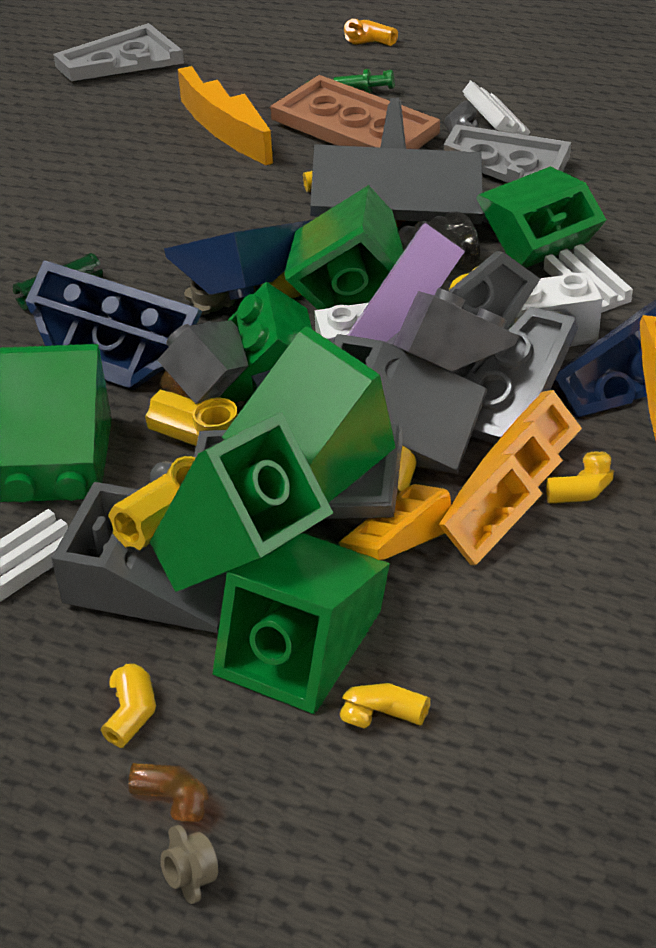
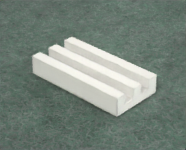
(494, 110)
(610, 286)
(21, 544)

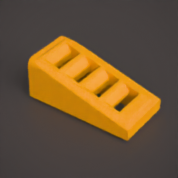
(414, 522)

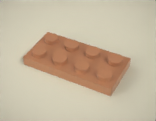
(348, 115)

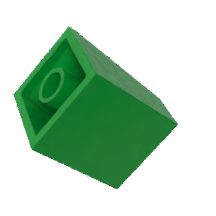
(345, 252)
(330, 406)
(52, 422)
(238, 504)
(297, 619)

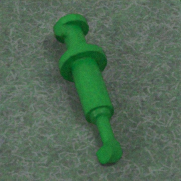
(366, 81)

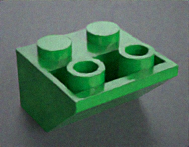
(541, 215)
(266, 328)

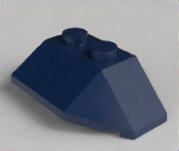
(121, 319)

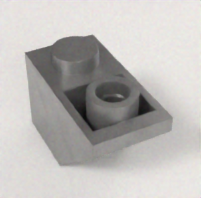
(449, 335)
(205, 358)

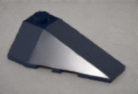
(236, 259)
(607, 371)

